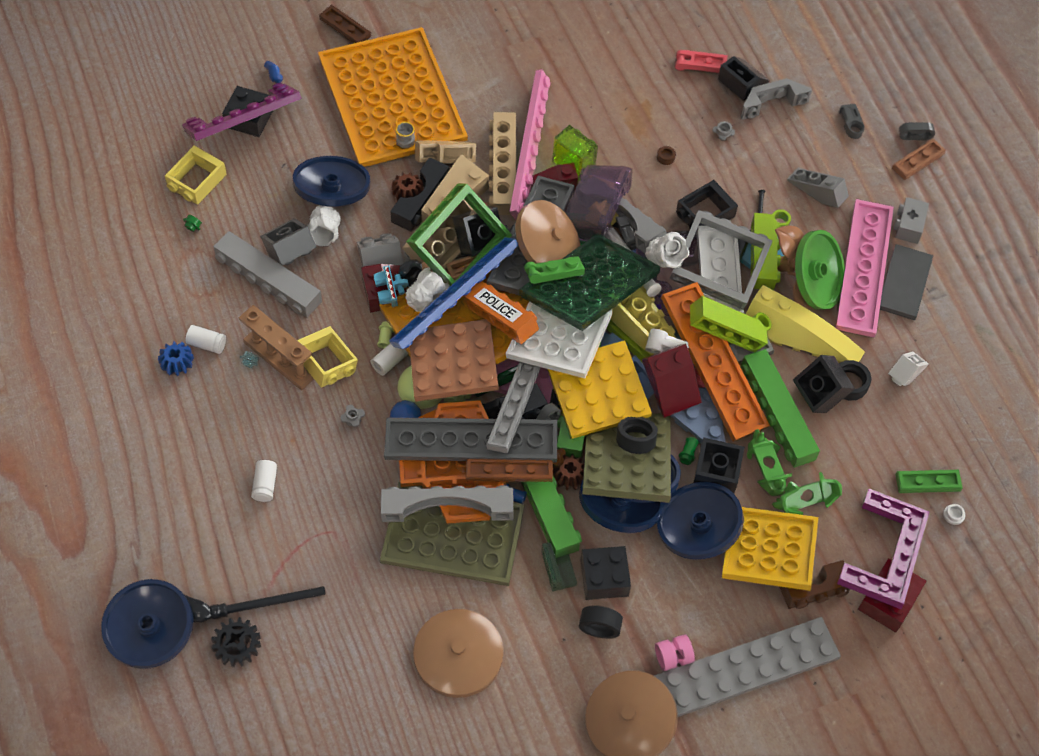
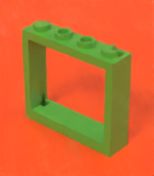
(439, 215)

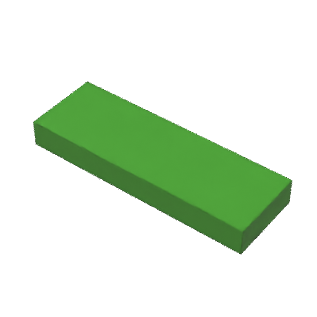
(928, 481)

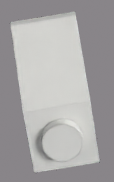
(907, 368)

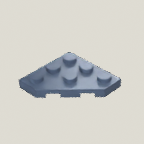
(701, 419)

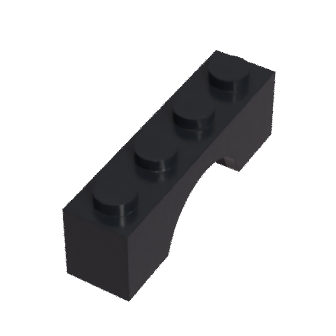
(407, 211)

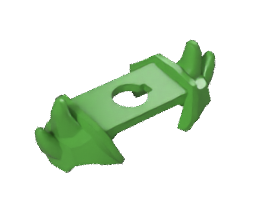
(773, 479)
(822, 491)

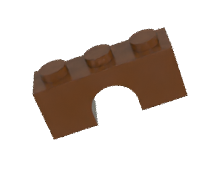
(829, 575)

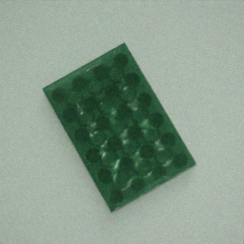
(608, 279)

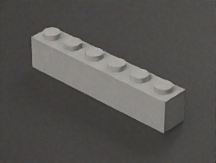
(267, 274)

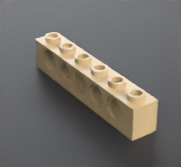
(503, 160)

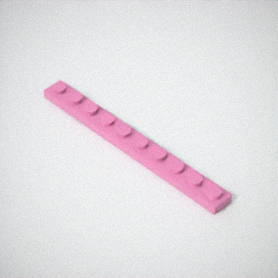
(530, 142)

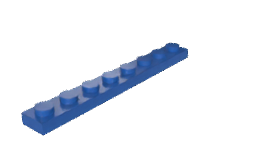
(449, 297)

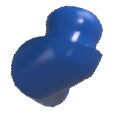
(274, 72)

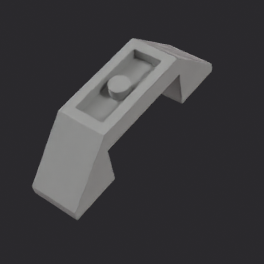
(795, 92)

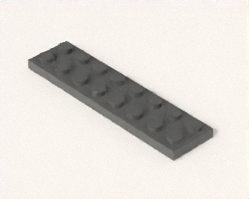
(511, 274)
(466, 439)

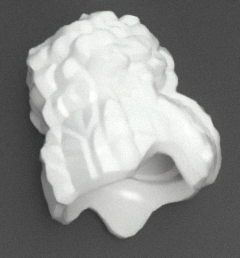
(324, 225)
(667, 250)
(425, 290)

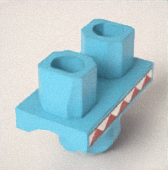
(385, 278)

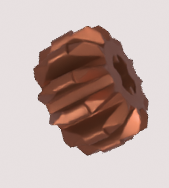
(406, 186)
(569, 479)

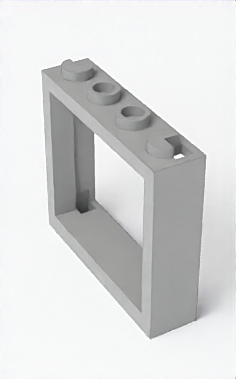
(710, 287)

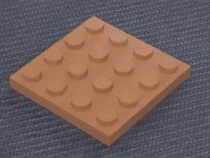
(453, 361)

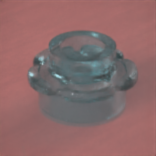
(249, 359)

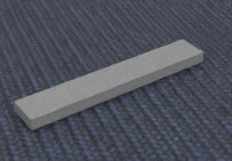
(513, 408)

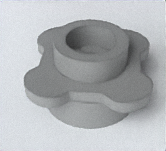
(723, 130)
(352, 421)

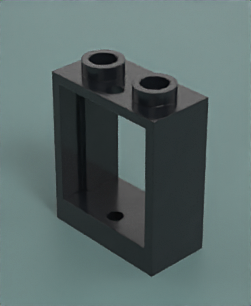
(712, 191)

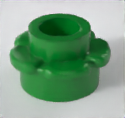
(192, 223)

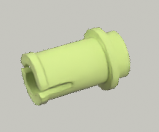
(385, 334)

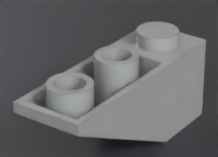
(822, 187)

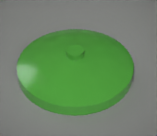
(819, 269)

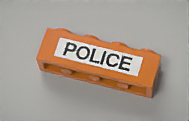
(501, 312)

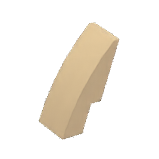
(444, 151)

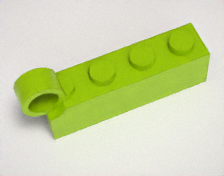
(766, 225)
(730, 324)

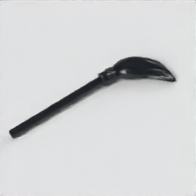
(204, 612)

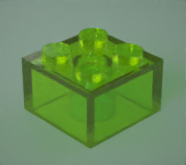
(575, 148)

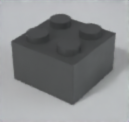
(288, 242)

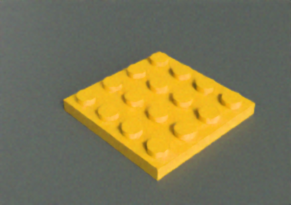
(605, 395)
(773, 550)

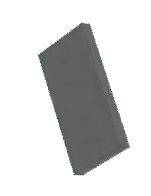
(905, 282)

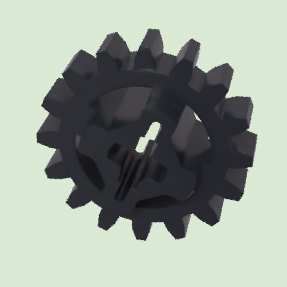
(241, 633)

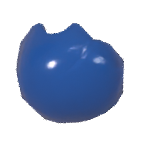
(405, 409)

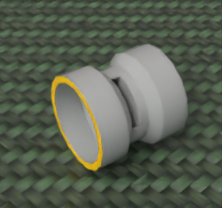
(405, 135)

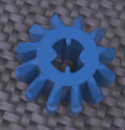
(175, 358)

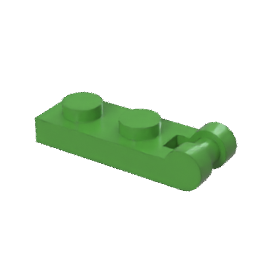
(554, 269)

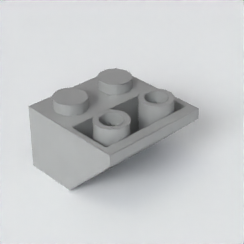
(380, 250)

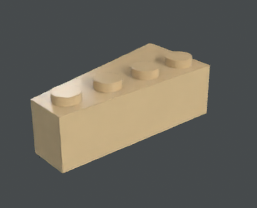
(461, 172)

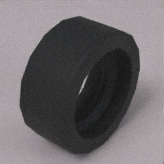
(864, 374)
(634, 444)
(600, 622)

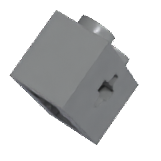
(911, 220)

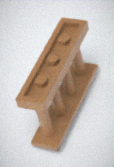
(277, 347)

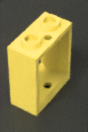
(185, 164)
(329, 338)

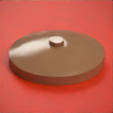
(545, 232)
(458, 653)
(631, 715)

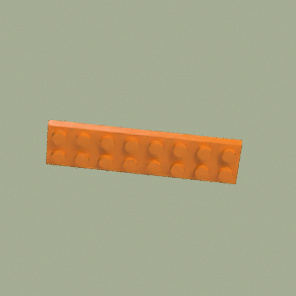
(716, 367)

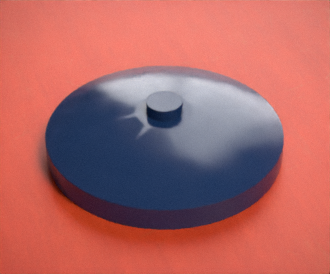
(331, 181)
(621, 514)
(701, 521)
(147, 623)

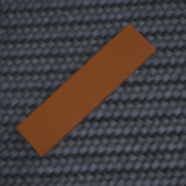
(509, 470)

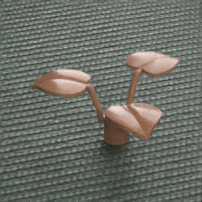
(789, 239)

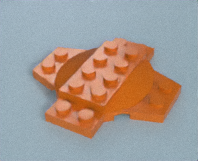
(448, 473)

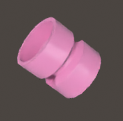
(667, 655)

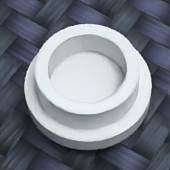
(954, 514)

